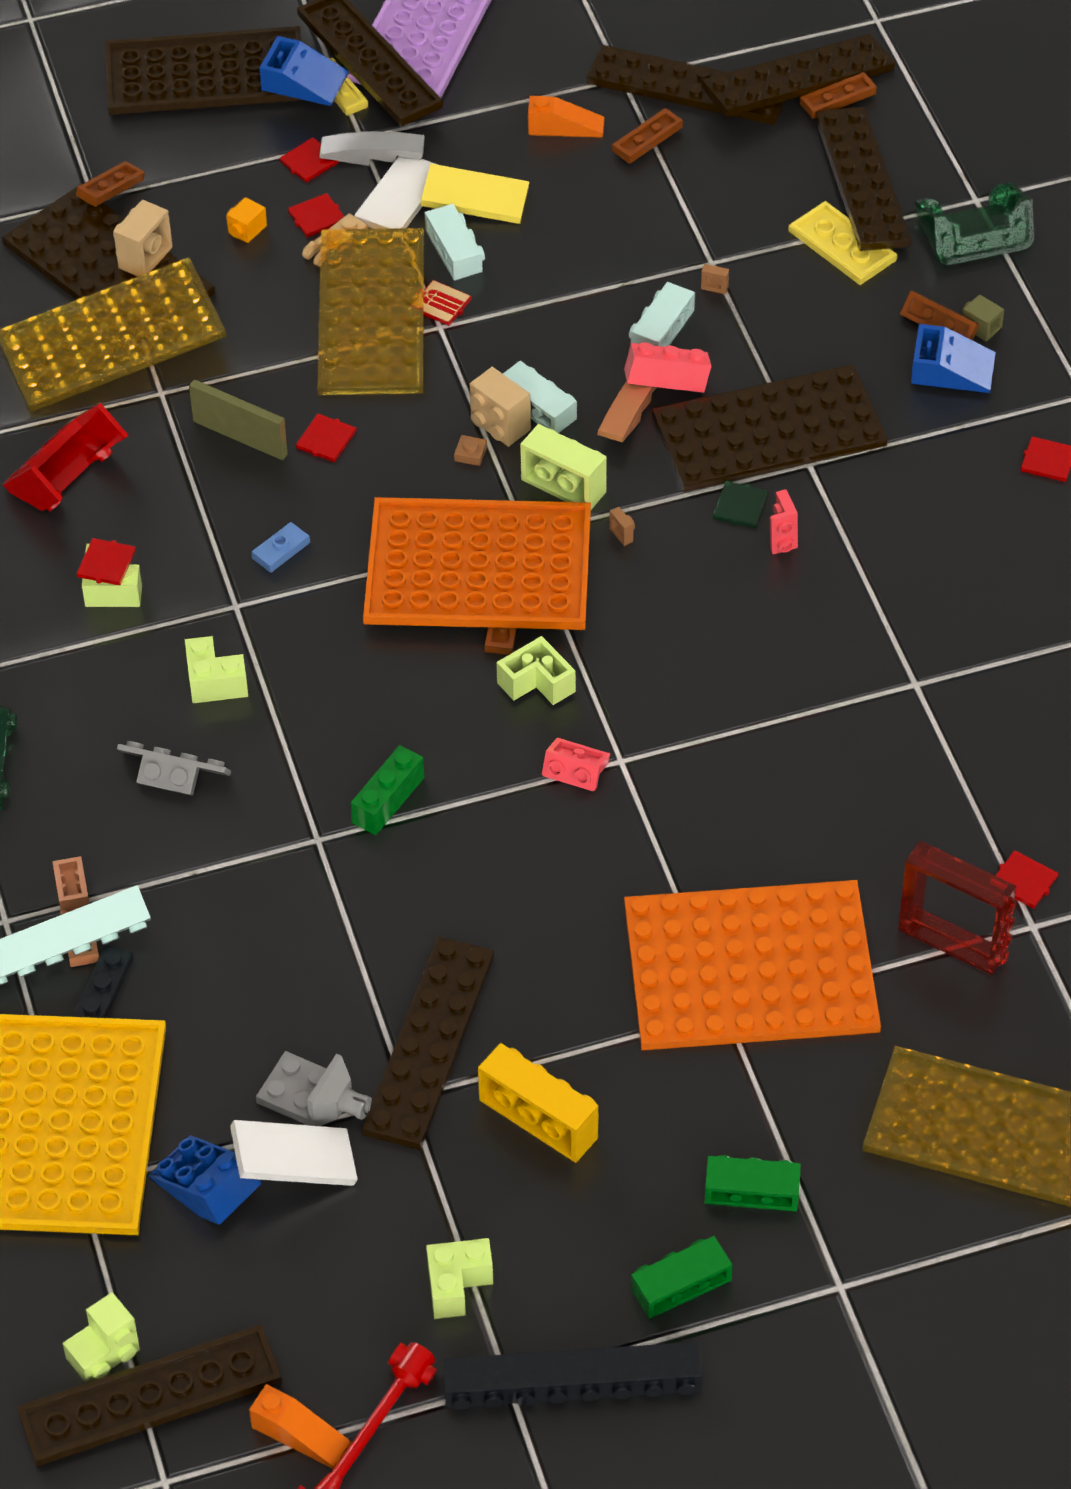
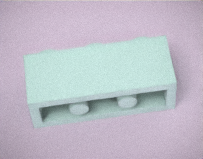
(454, 241)
(664, 316)
(548, 403)

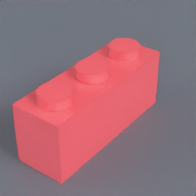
(667, 367)

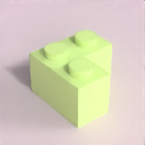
(114, 595)
(536, 667)
(213, 676)
(452, 1269)
(105, 1342)

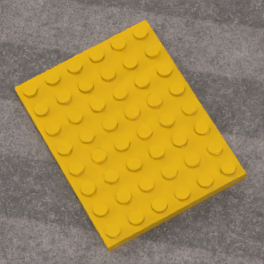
(76, 1121)

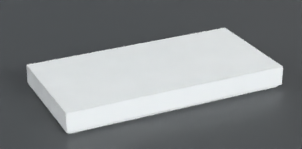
(396, 196)
(293, 1153)

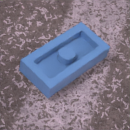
(280, 547)

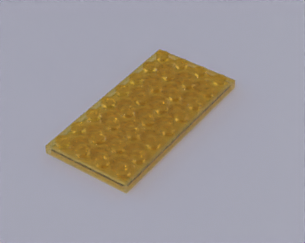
(371, 311)
(110, 334)
(974, 1125)

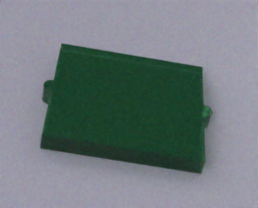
(740, 504)

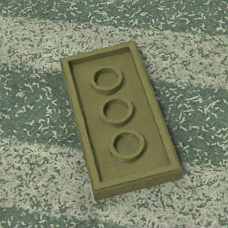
(238, 419)

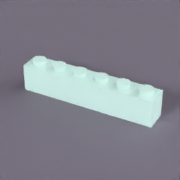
(72, 932)

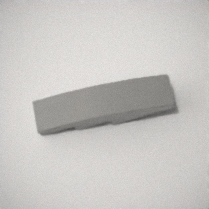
(363, 146)

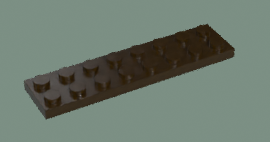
(371, 59)
(796, 74)
(664, 81)
(862, 179)
(428, 1043)
(149, 1395)

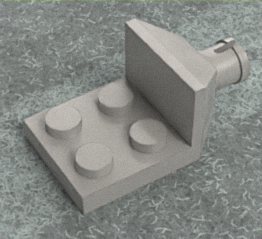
(311, 1091)

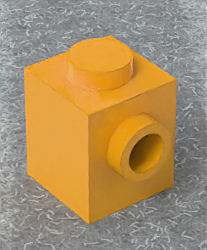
(246, 220)

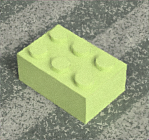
(563, 466)

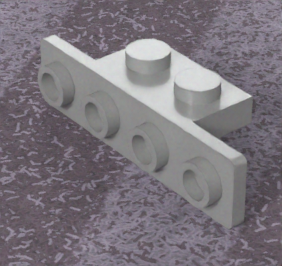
(170, 772)

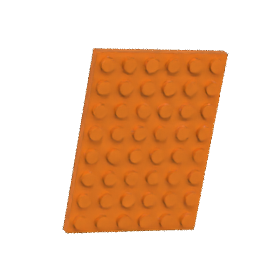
(478, 563)
(751, 965)

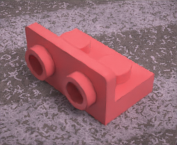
(783, 524)
(574, 764)

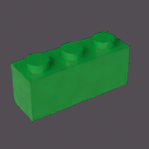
(387, 790)
(752, 1183)
(681, 1276)

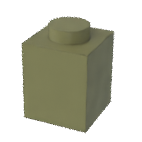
(986, 314)

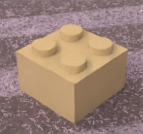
(142, 238)
(500, 406)

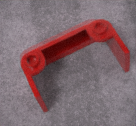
(65, 458)

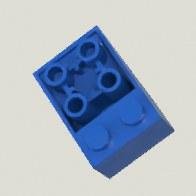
(301, 72)
(951, 360)
(204, 1179)

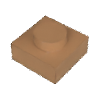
(715, 279)
(470, 450)
(622, 526)

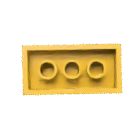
(538, 1102)

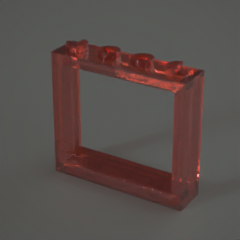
(942, 934)

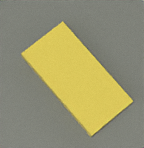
(475, 193)
(833, 238)

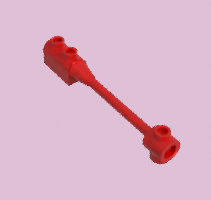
(410, 1367)

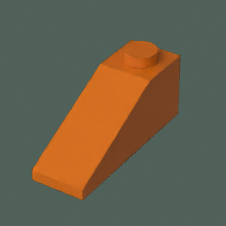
(560, 118)
(297, 1427)

